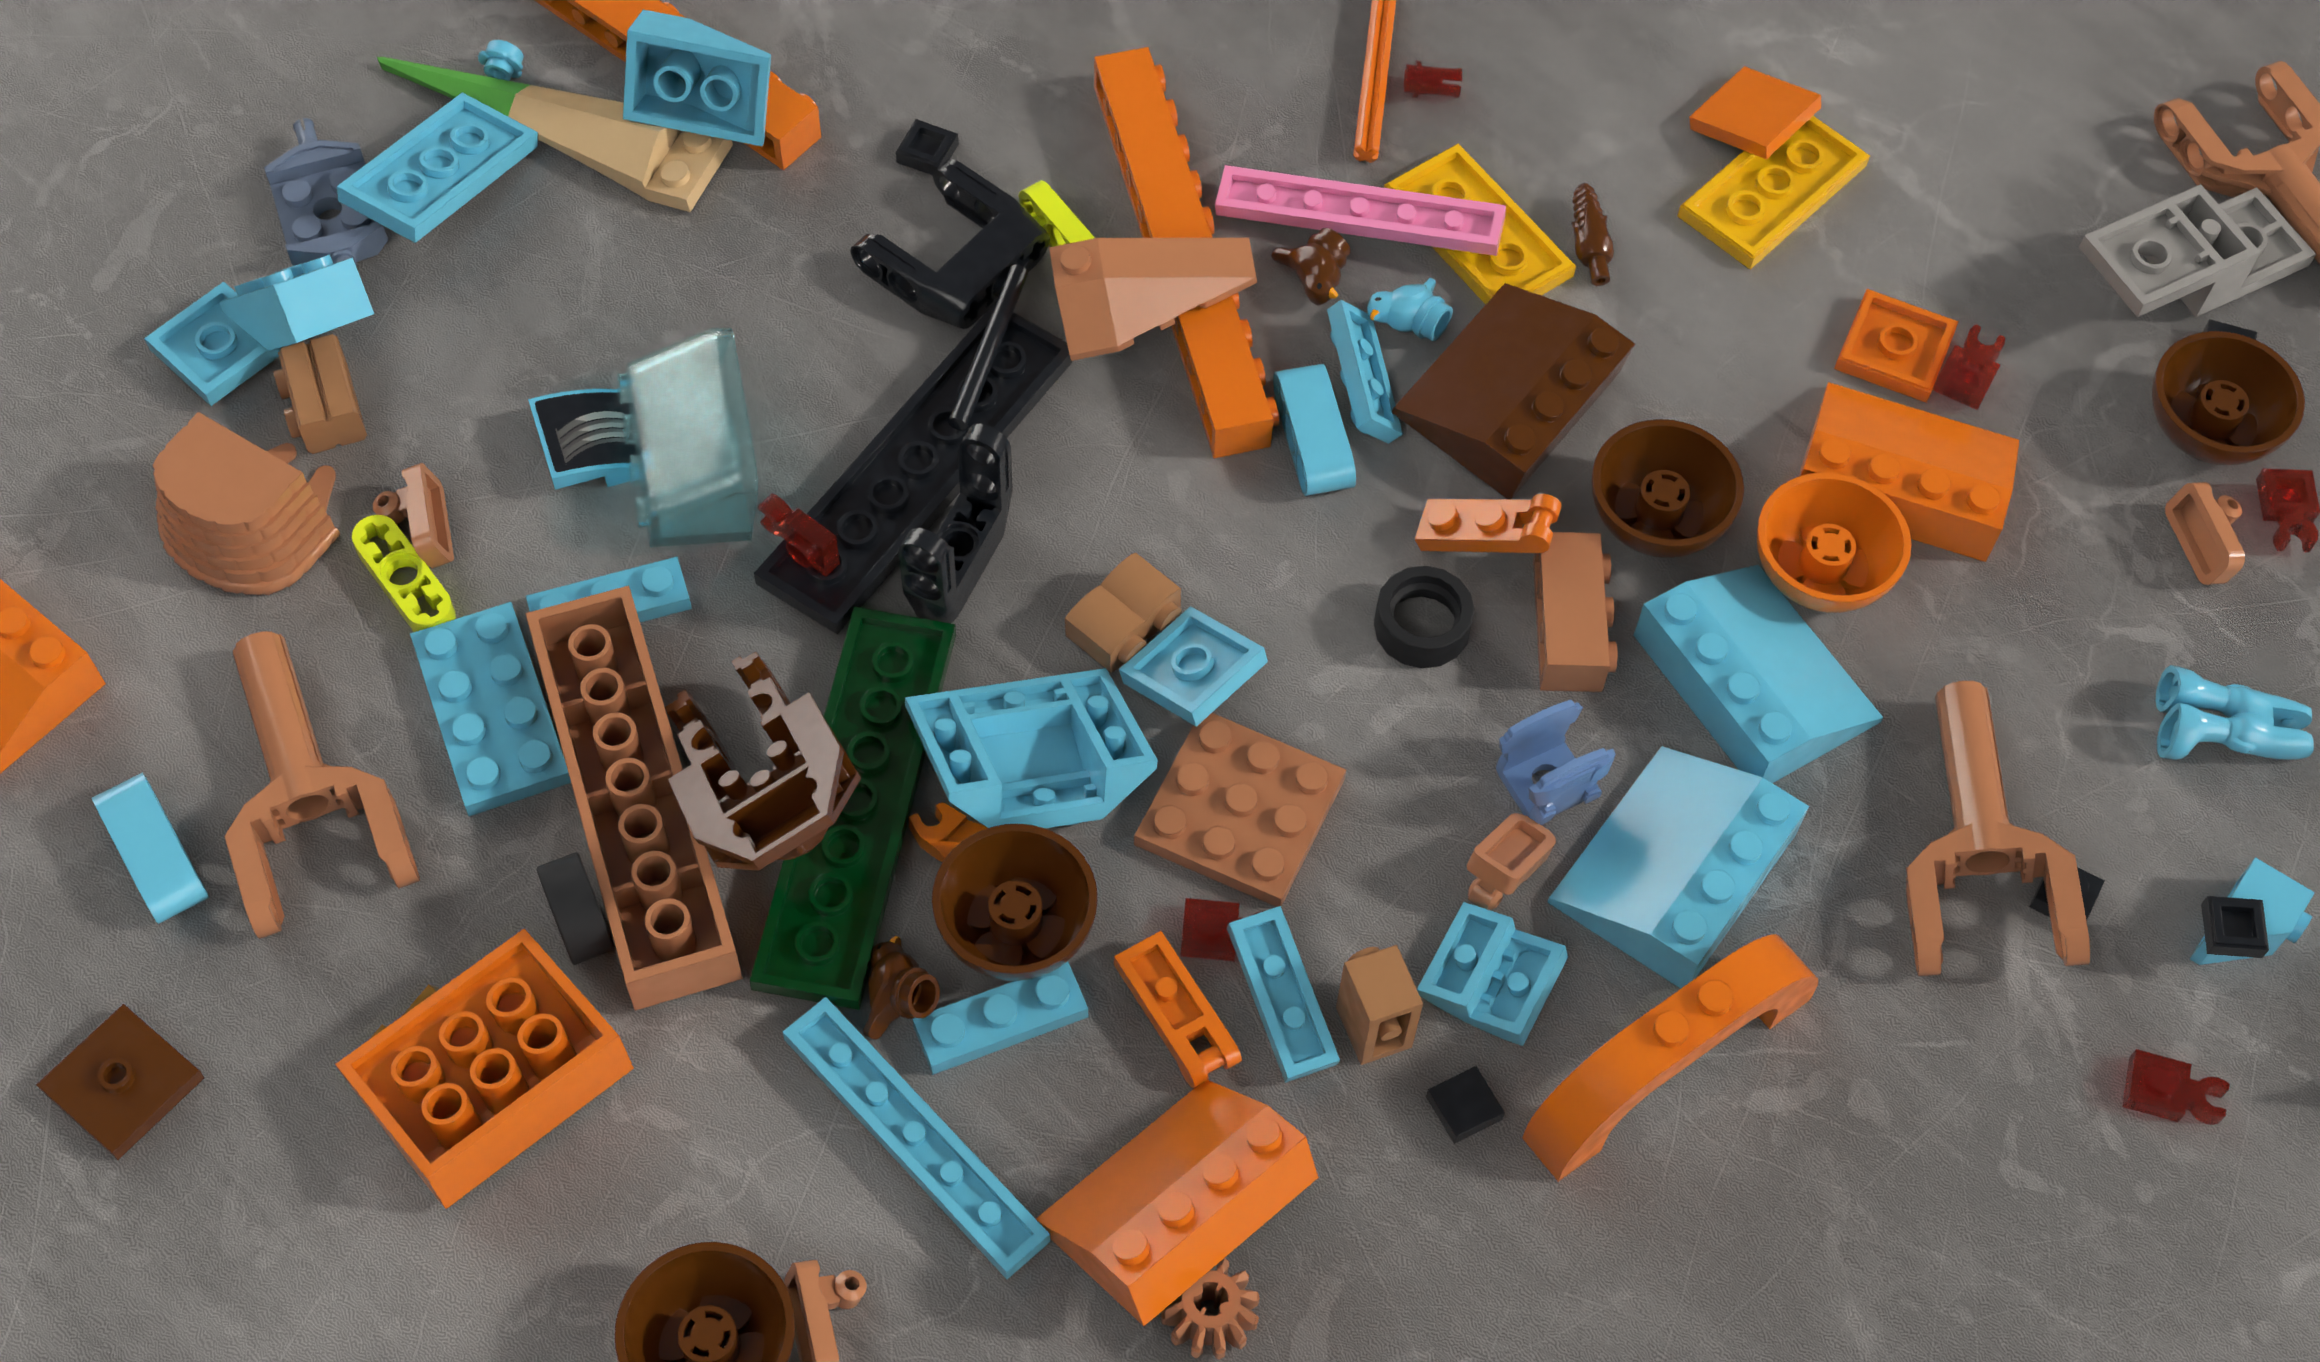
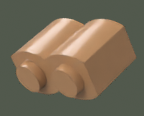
(1123, 612)

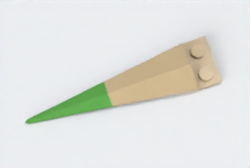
(645, 158)

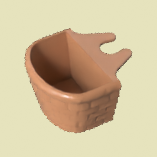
(239, 510)

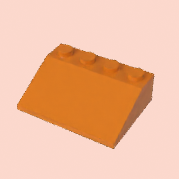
(1939, 472)
(40, 676)
(486, 1067)
(1181, 1197)

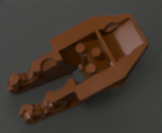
(779, 810)

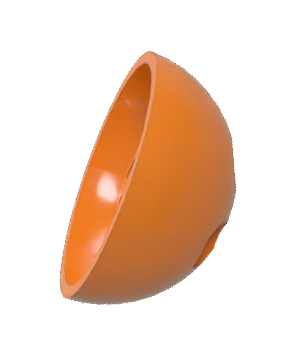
(1832, 542)

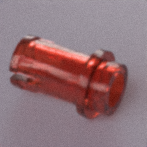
(1429, 79)

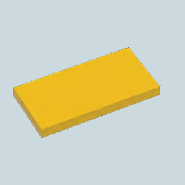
(1762, 200)
(1525, 252)

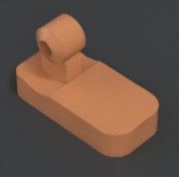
(426, 511)
(2206, 532)
(1507, 859)
(812, 1300)

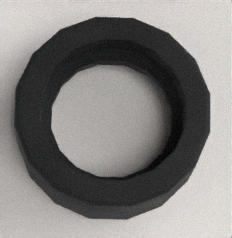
(1432, 584)
(575, 908)

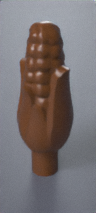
(1591, 235)

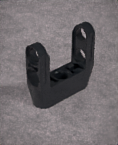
(976, 273)
(931, 575)

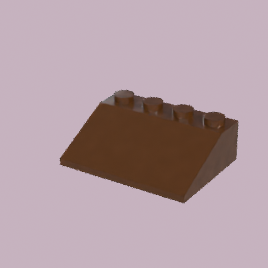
(1514, 385)

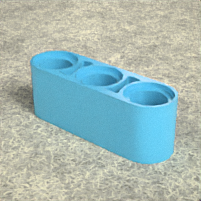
(1314, 429)
(150, 848)

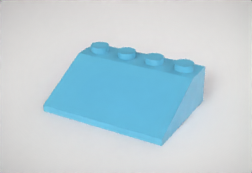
(1753, 672)
(1679, 861)

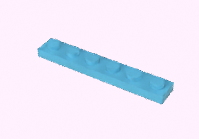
(917, 1138)

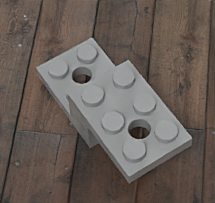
(2196, 251)

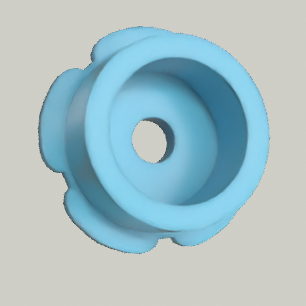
(501, 60)

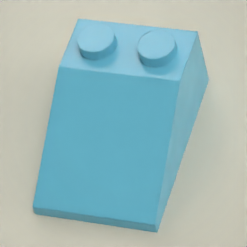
(695, 79)

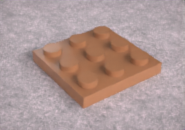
(1240, 808)

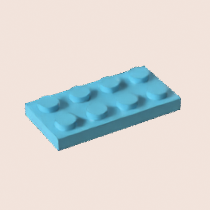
(437, 167)
(490, 709)

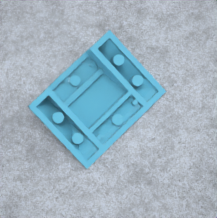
(1034, 748)

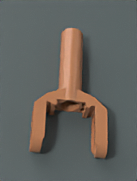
(2279, 173)
(299, 784)
(1984, 838)

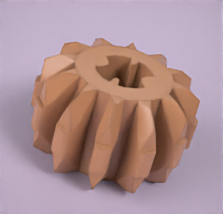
(1227, 1326)

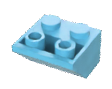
(299, 302)

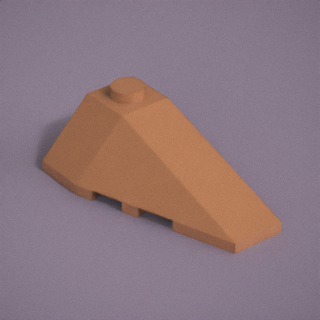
(1131, 285)

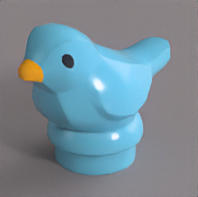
(1412, 309)

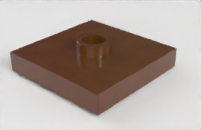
(120, 1081)

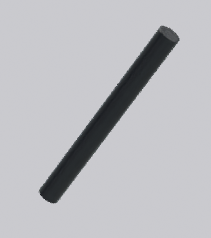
(988, 348)

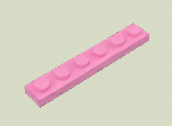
(1361, 210)

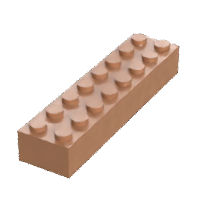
(619, 764)

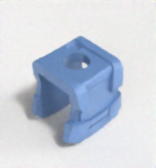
(1540, 745)

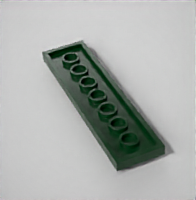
(836, 895)

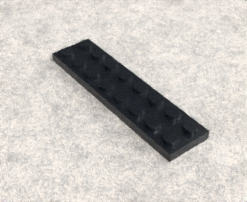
(912, 471)

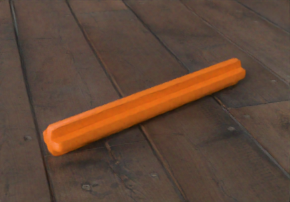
(1374, 80)

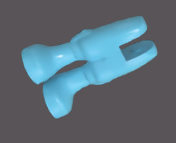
(2253, 725)

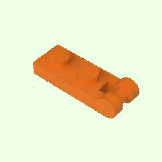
(1488, 525)
(1176, 1008)

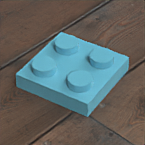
(209, 347)
(1193, 666)

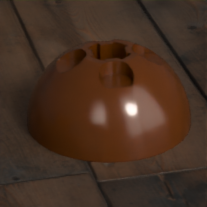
(2226, 398)
(1666, 487)
(1021, 878)
(698, 1300)

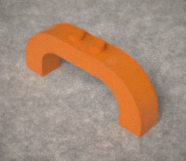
(1752, 982)

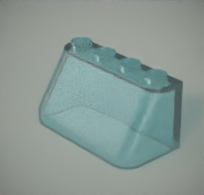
(690, 442)

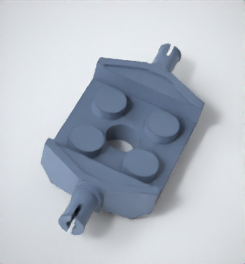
(306, 186)

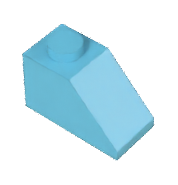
(2283, 908)

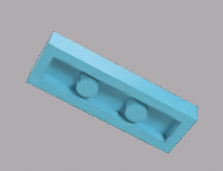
(1364, 372)
(655, 588)
(1283, 994)
(1000, 1018)

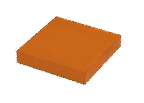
(1755, 112)
(1896, 345)

